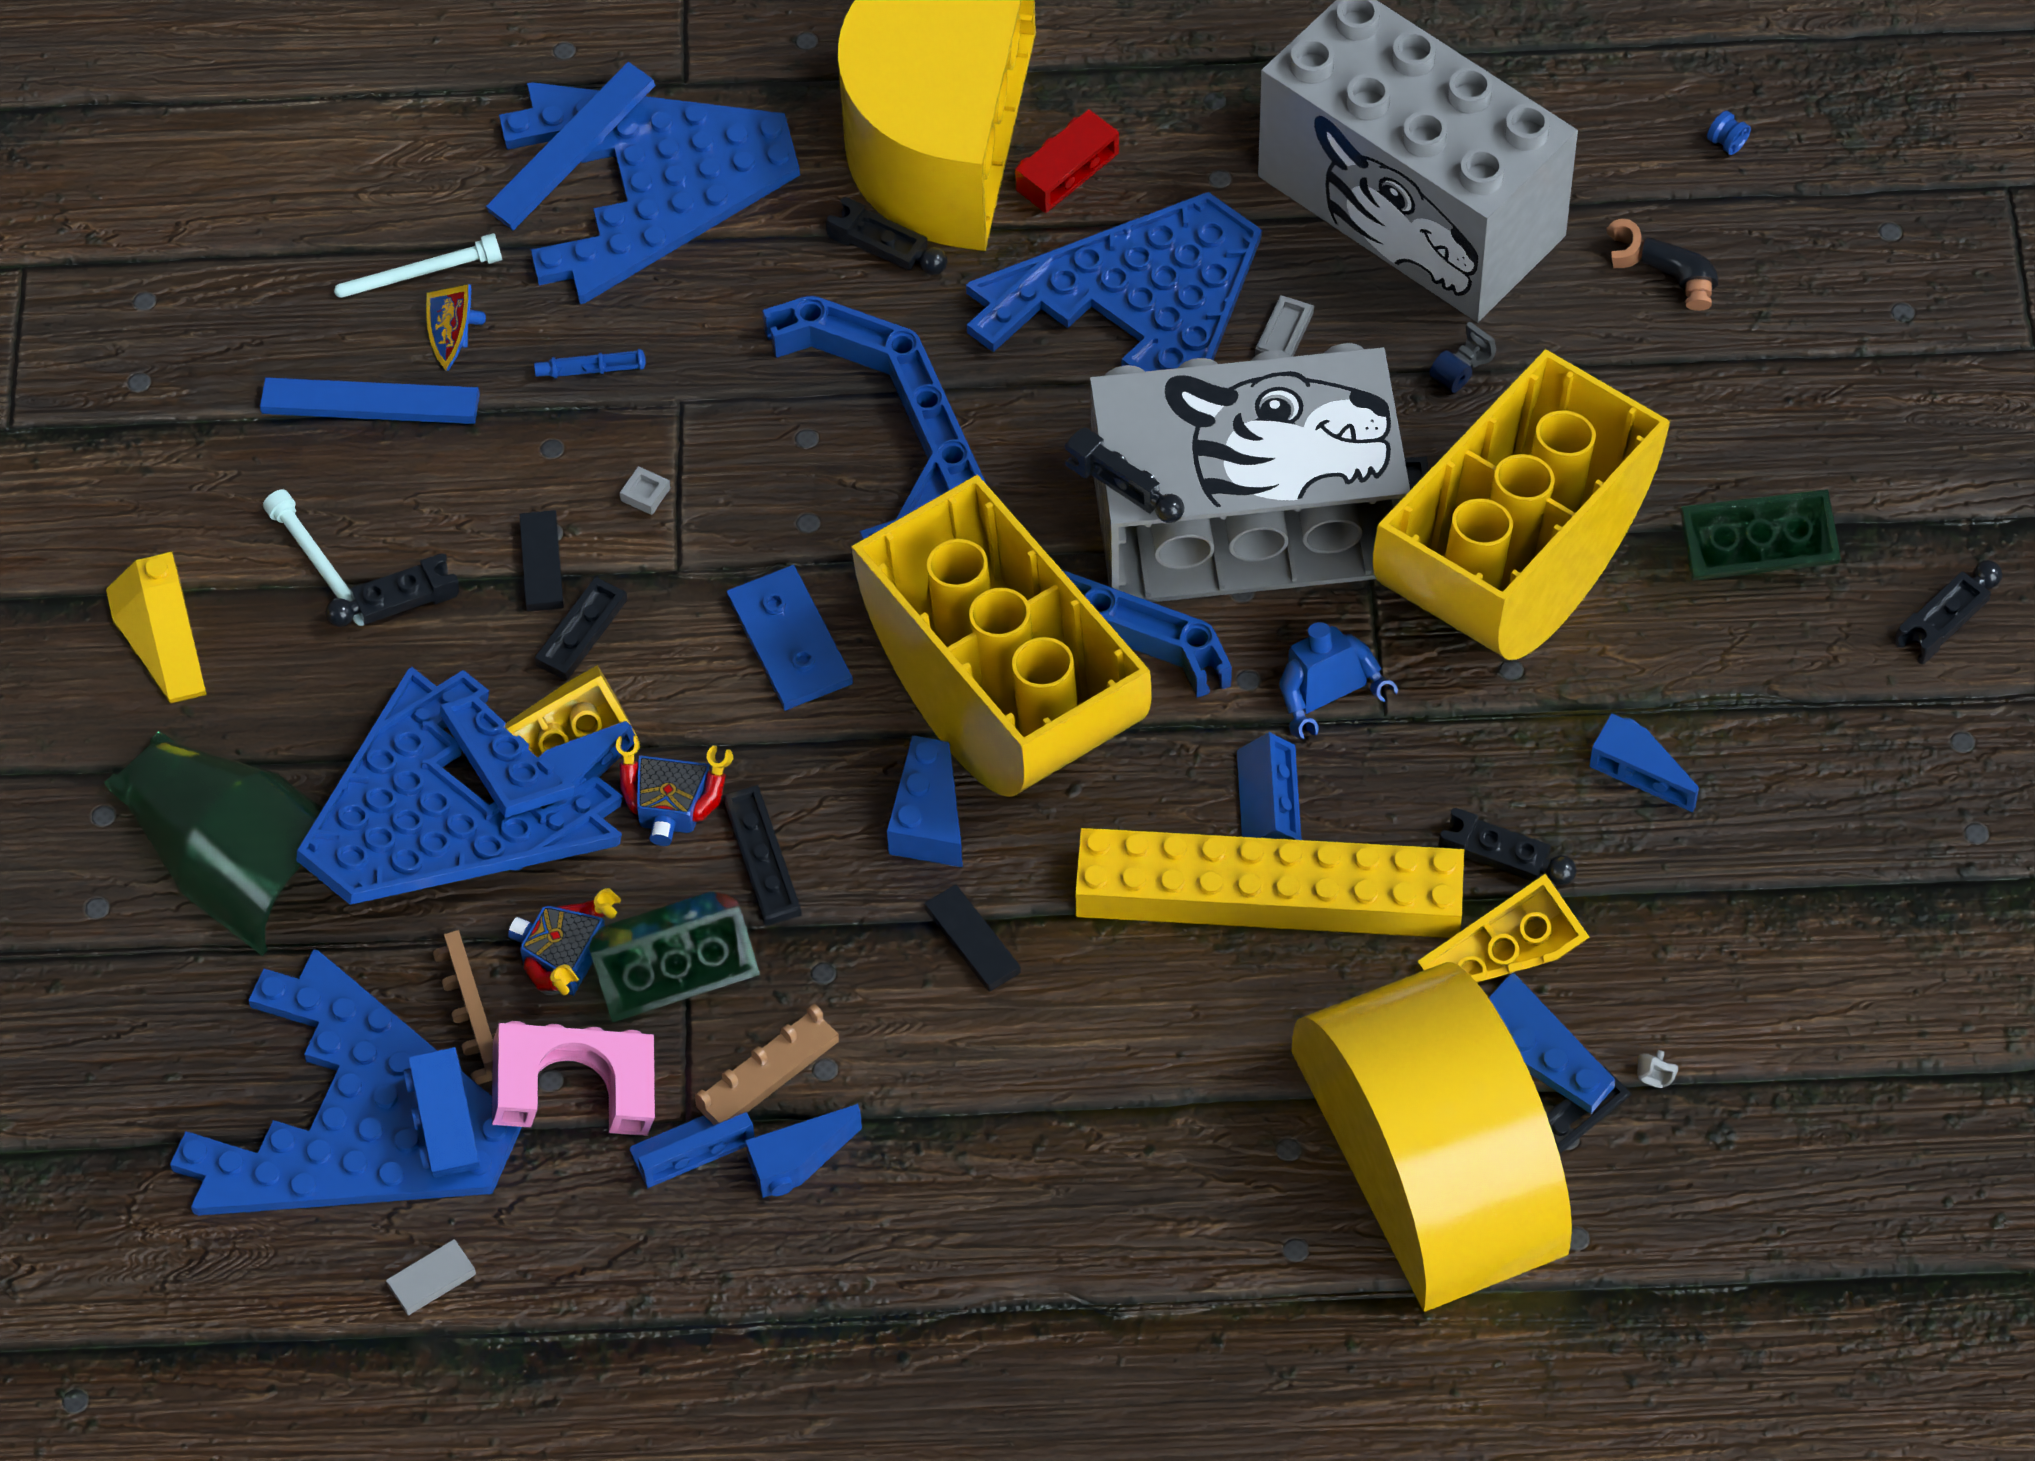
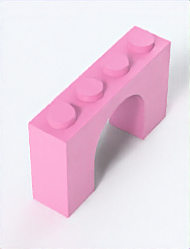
(620, 1059)

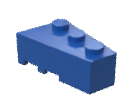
(925, 807)
(442, 1113)

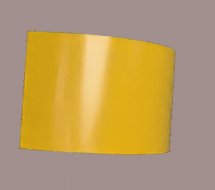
(933, 108)
(1523, 508)
(996, 640)
(1440, 1130)

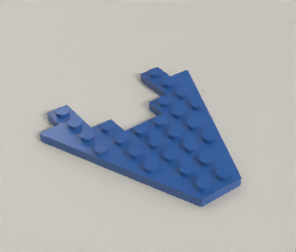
(679, 170)
(1156, 277)
(414, 826)
(365, 1130)

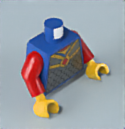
(670, 792)
(559, 941)

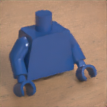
(1325, 669)

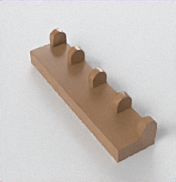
(473, 1007)
(768, 1068)

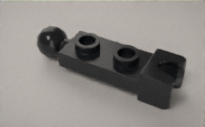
(884, 238)
(1118, 474)
(396, 593)
(1949, 610)
(1505, 849)

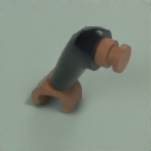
(1690, 268)

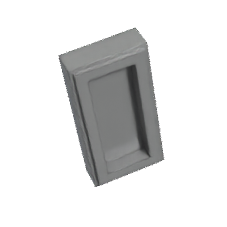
(1285, 326)
(431, 1277)

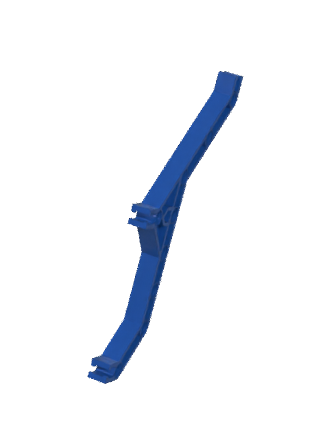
(900, 353)

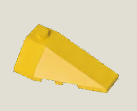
(154, 618)
(569, 713)
(1514, 936)

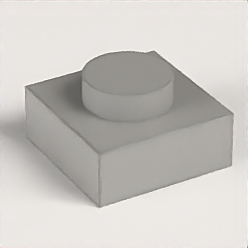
(645, 490)

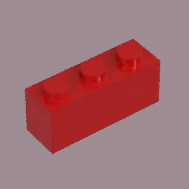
(1067, 160)

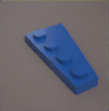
(501, 760)
(1550, 1048)

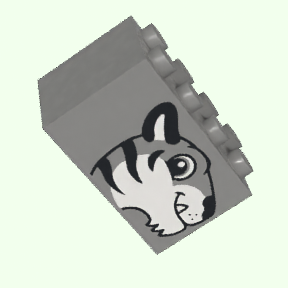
(1416, 153)
(1274, 464)

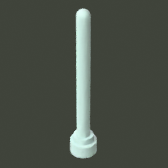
(485, 250)
(281, 507)

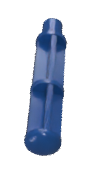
(591, 364)

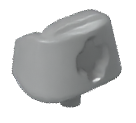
(1655, 1071)

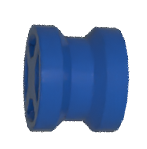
(1728, 132)

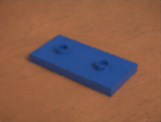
(789, 637)

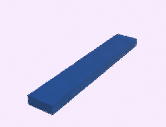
(570, 146)
(370, 400)

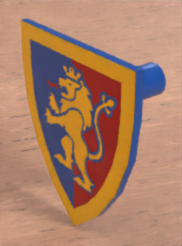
(448, 322)

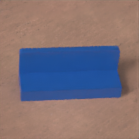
(1269, 789)
(689, 1147)

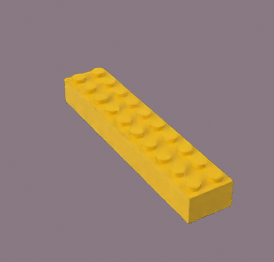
(1270, 883)

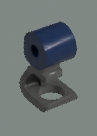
(1455, 369)

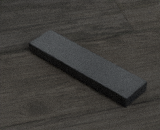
(762, 855)

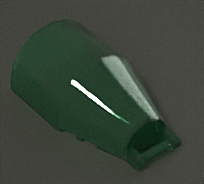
(218, 829)

